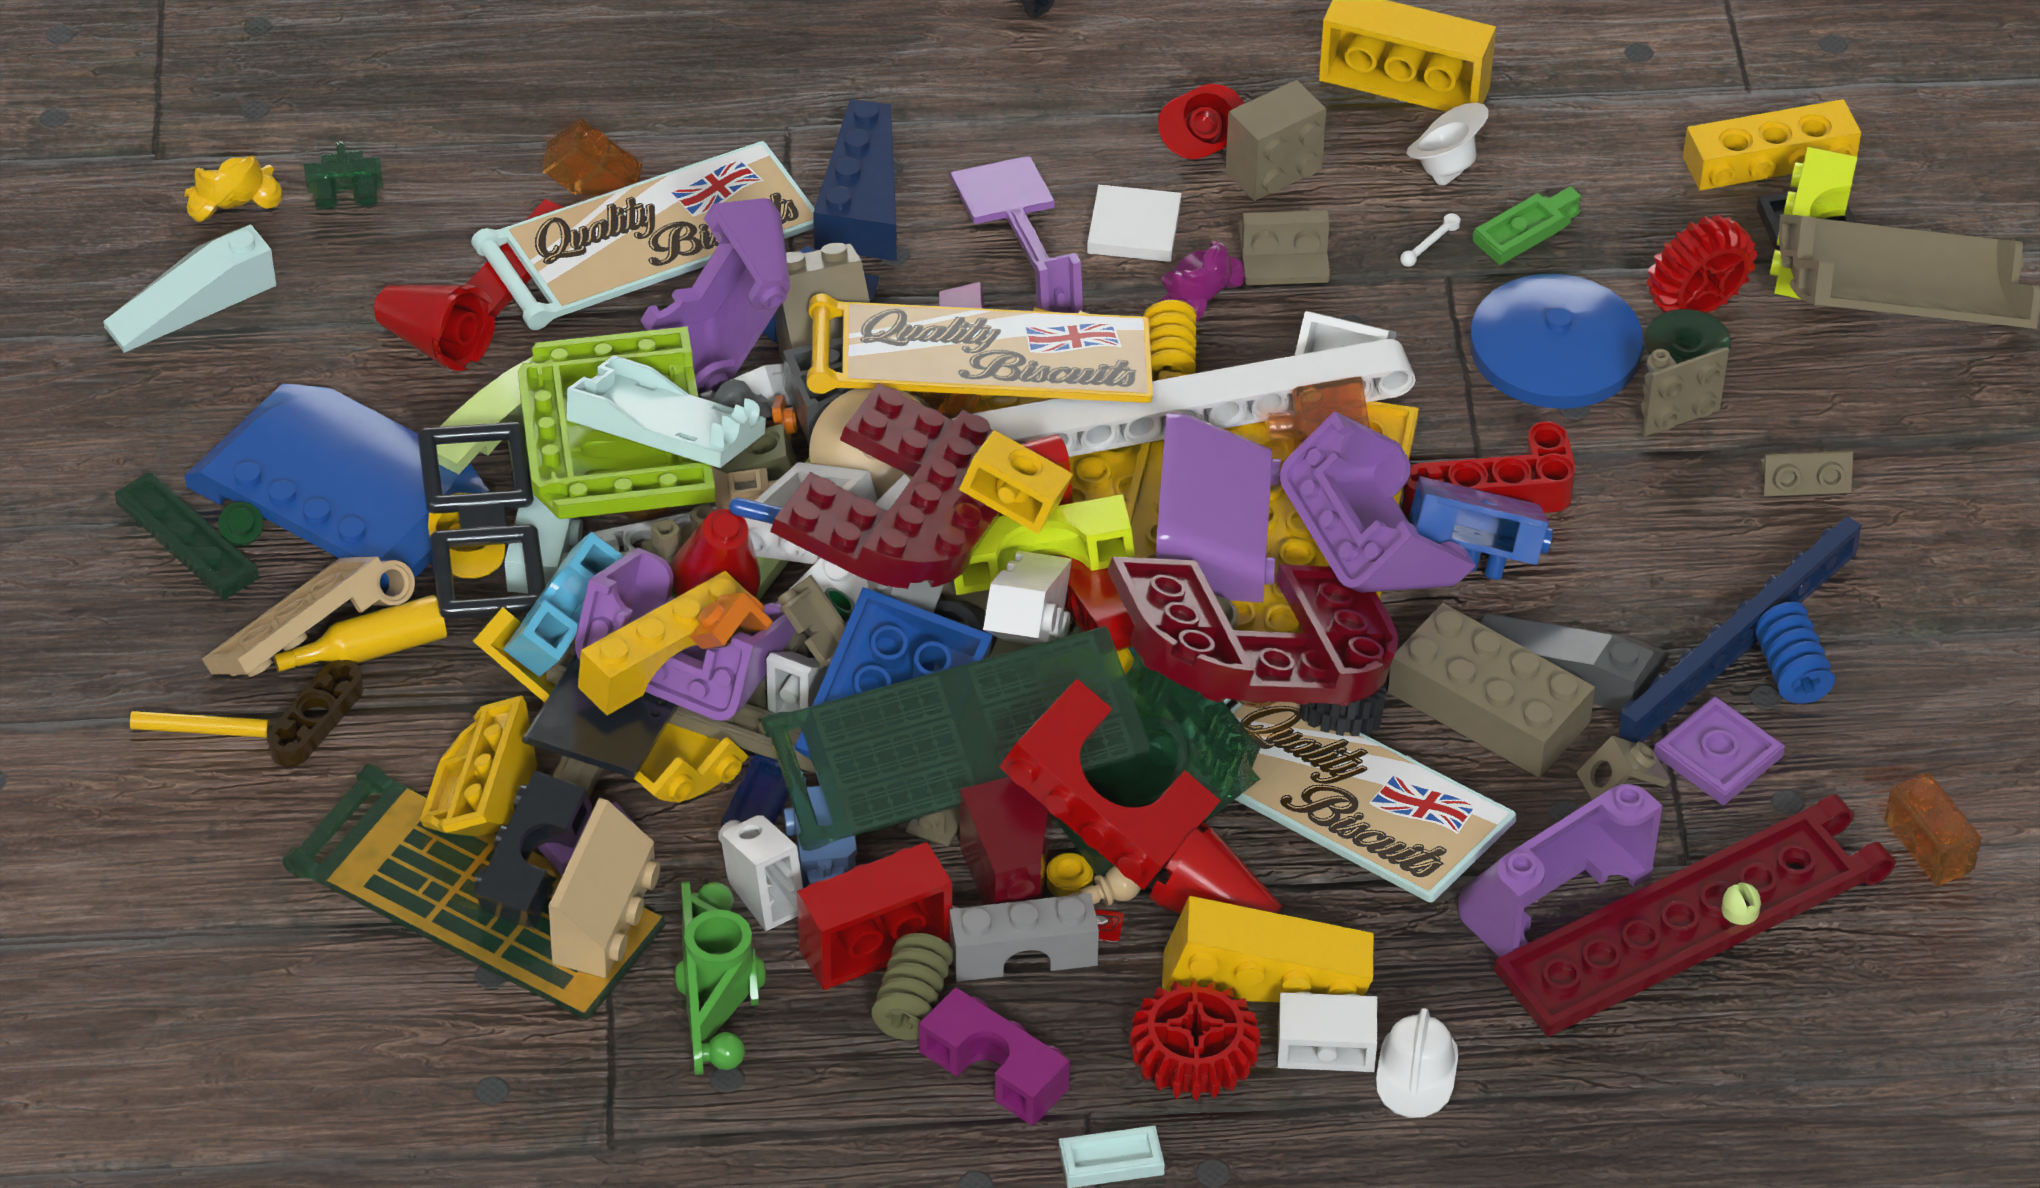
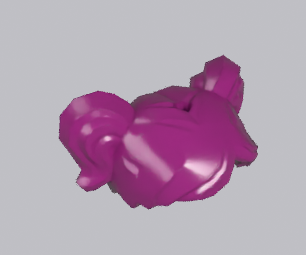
(1203, 276)

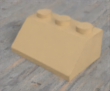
(601, 892)

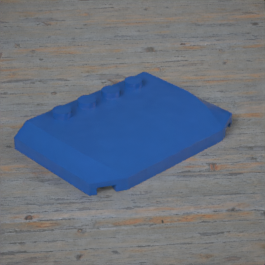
(330, 475)

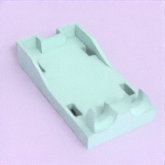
(653, 411)

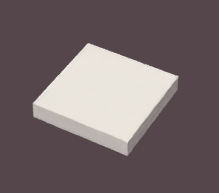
(1134, 223)

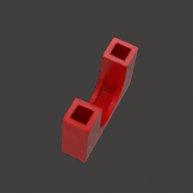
(1130, 838)

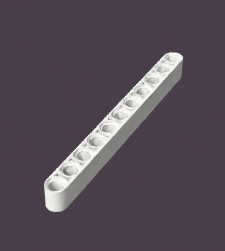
(1218, 397)

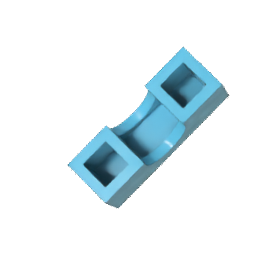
(557, 612)

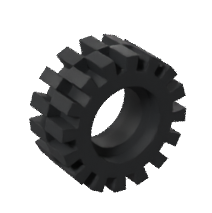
(1358, 716)

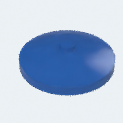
(1556, 341)

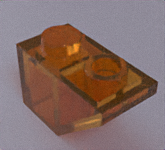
(589, 162)

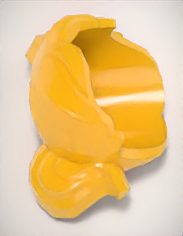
(231, 186)

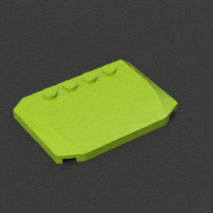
(595, 472)

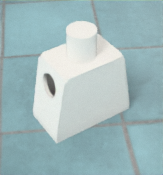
(762, 869)

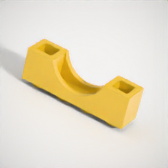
(625, 661)

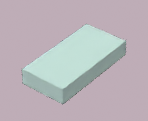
(1111, 1156)

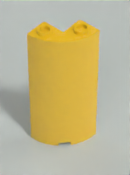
(681, 761)

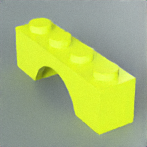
(1822, 193)
(1080, 530)

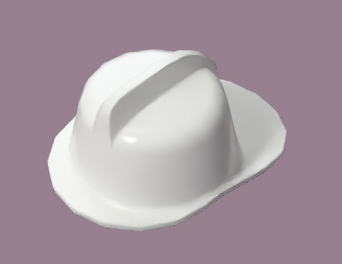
(1450, 142)
(1417, 1066)

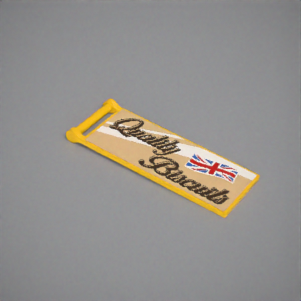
(982, 351)

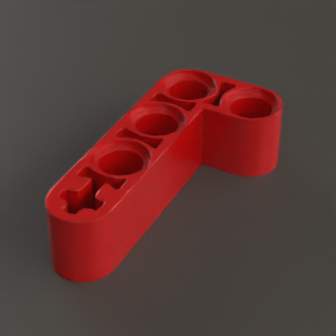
(1539, 477)

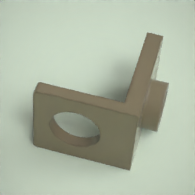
(1625, 761)

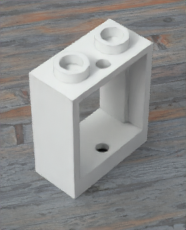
(772, 546)

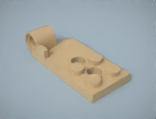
(289, 619)

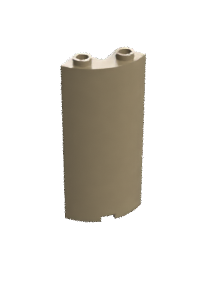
(1907, 271)

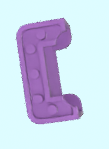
(734, 291)
(1344, 494)
(1217, 505)
(703, 680)
(1603, 837)

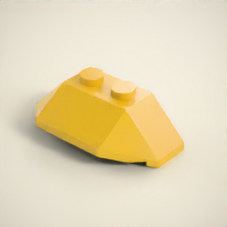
(482, 772)

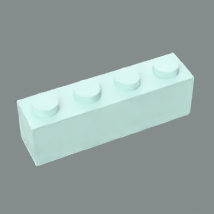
(556, 542)

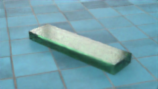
(186, 535)

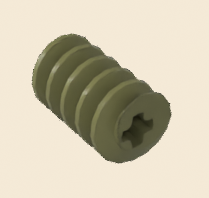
(911, 984)

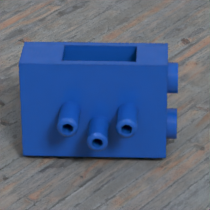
(1481, 523)

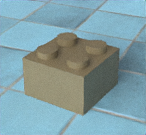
(1275, 140)

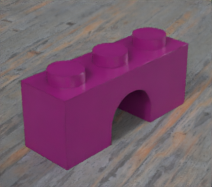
(968, 1031)

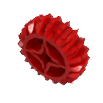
(1702, 266)
(1165, 1043)

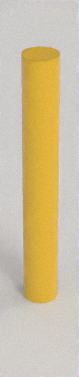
(199, 724)

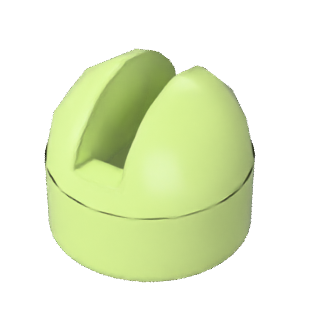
(1734, 905)

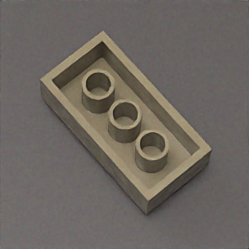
(1491, 690)

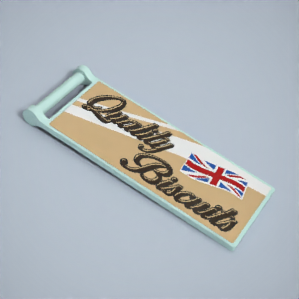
(636, 232)
(1368, 801)

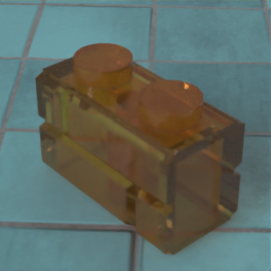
(1932, 829)

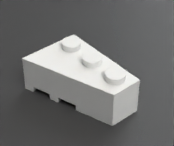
(1029, 599)

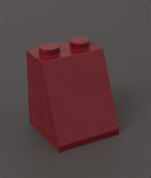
(1005, 841)

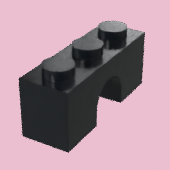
(544, 813)

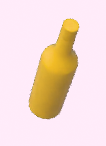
(371, 635)

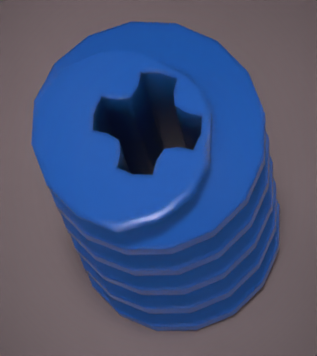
(1794, 653)

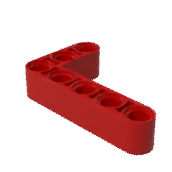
(1089, 594)

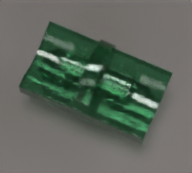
(343, 172)

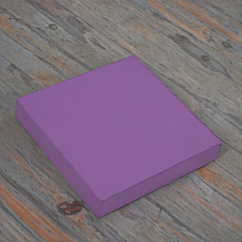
(1719, 750)

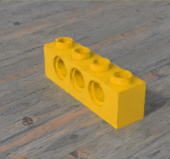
(1767, 143)

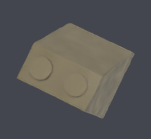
(828, 271)

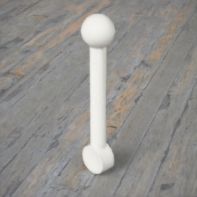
(1451, 223)

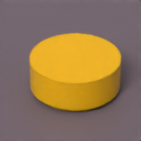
(1068, 874)

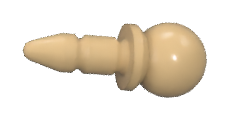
(1110, 888)

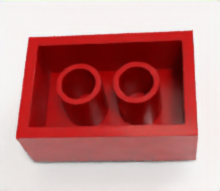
(857, 916)

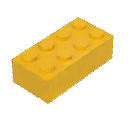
(1406, 53)

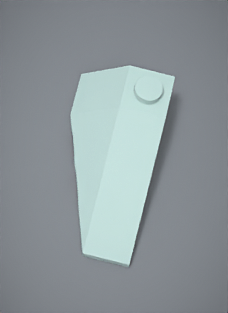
(196, 287)

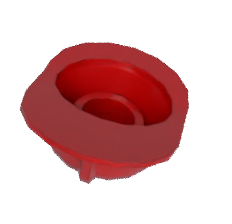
(1198, 121)

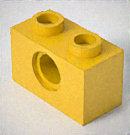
(1016, 481)

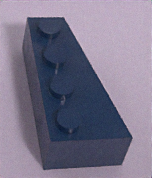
(859, 185)

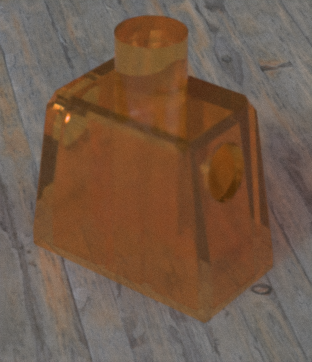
(1314, 404)

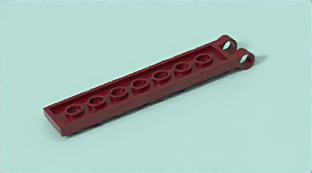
(1681, 917)

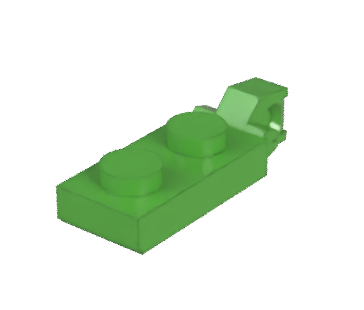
(1526, 224)

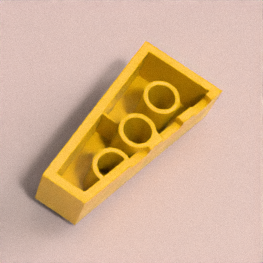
(1265, 953)

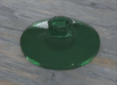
(1686, 334)

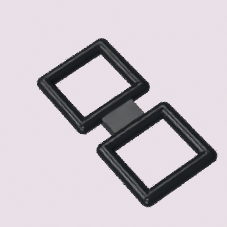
(480, 518)

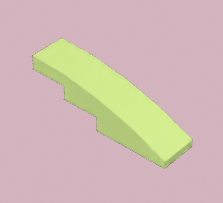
(493, 404)

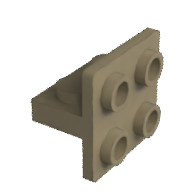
(1285, 247)

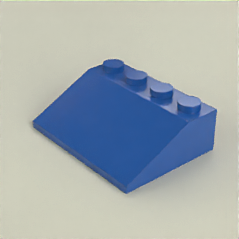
(892, 644)

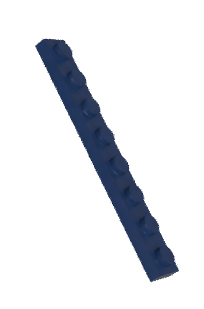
(1737, 635)

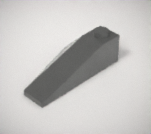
(1609, 661)

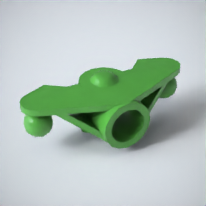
(717, 971)

